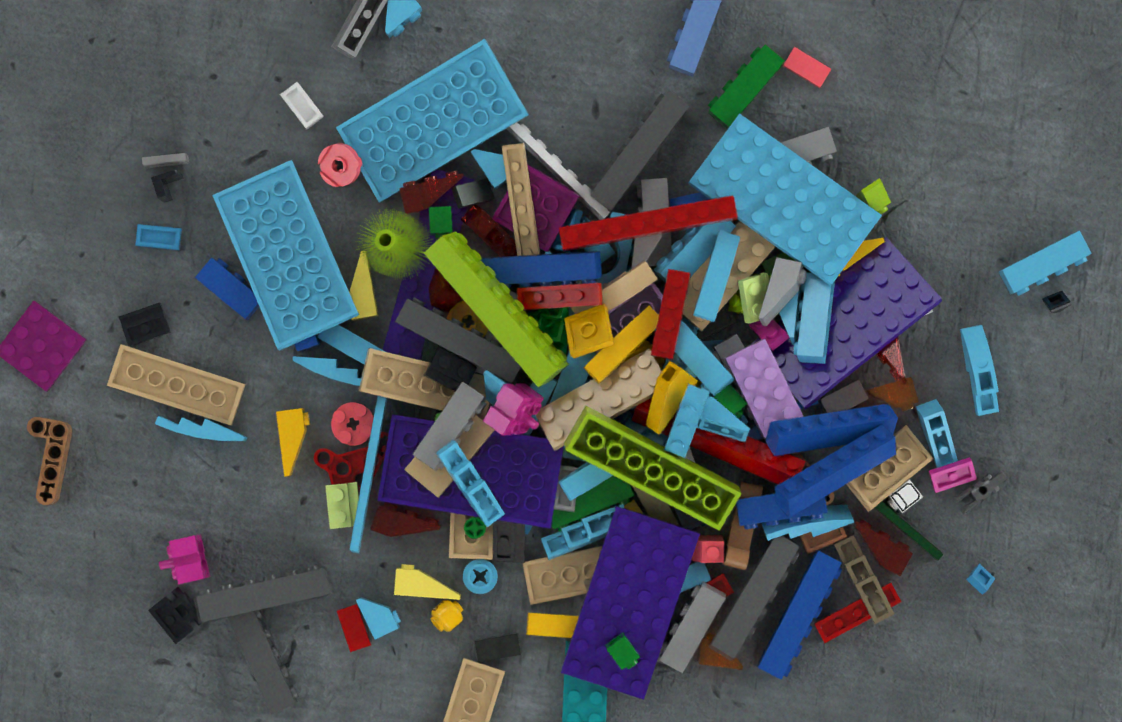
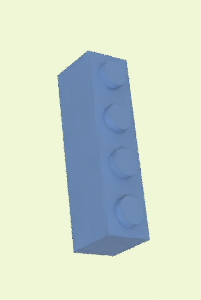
(693, 36)

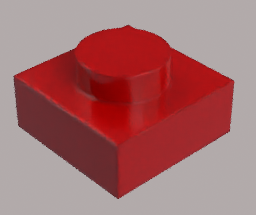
(721, 583)

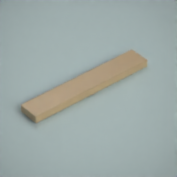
(520, 199)

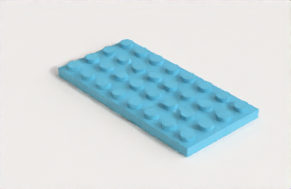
(433, 120)
(786, 199)
(285, 255)

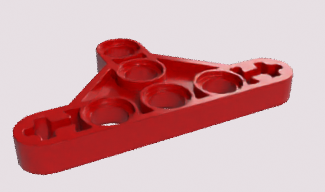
(354, 459)

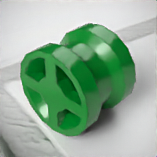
(472, 526)

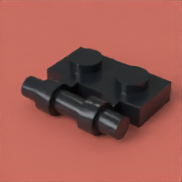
(170, 618)

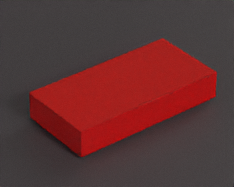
(354, 628)

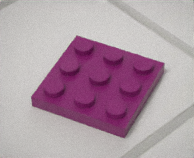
(551, 207)
(41, 346)

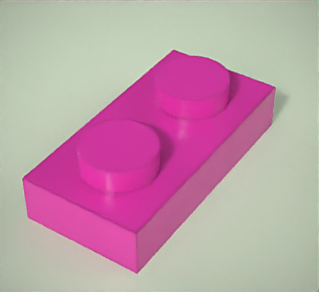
(772, 333)
(952, 475)

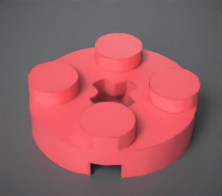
(328, 165)
(347, 434)

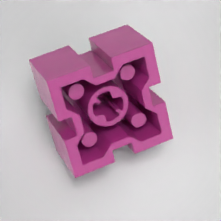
(514, 410)
(186, 559)

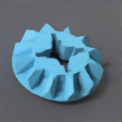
(469, 576)

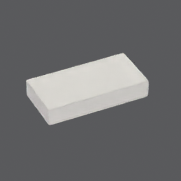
(301, 105)

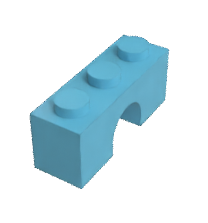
(686, 420)

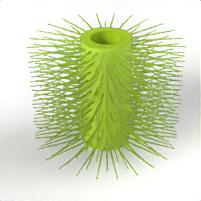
(394, 244)

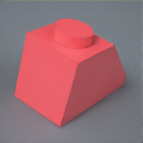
(709, 549)

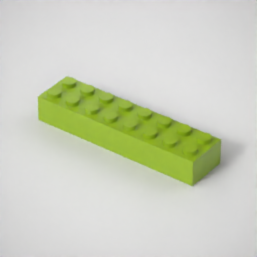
(497, 308)
(652, 468)

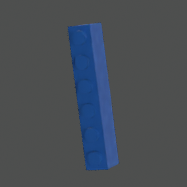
(546, 268)
(827, 429)
(835, 470)
(799, 614)

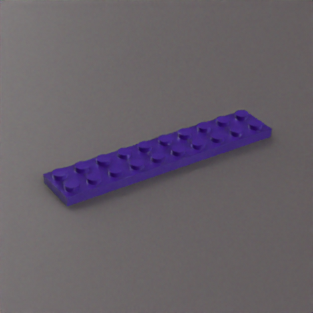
(398, 338)

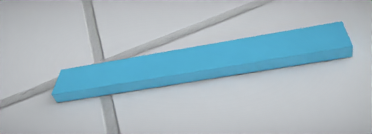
(368, 474)

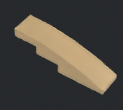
(624, 287)

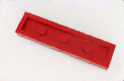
(560, 296)
(670, 314)
(851, 616)

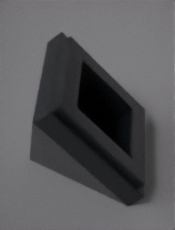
(1056, 302)

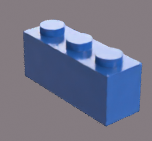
(228, 287)

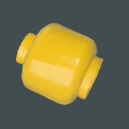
(447, 615)

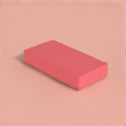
(807, 67)

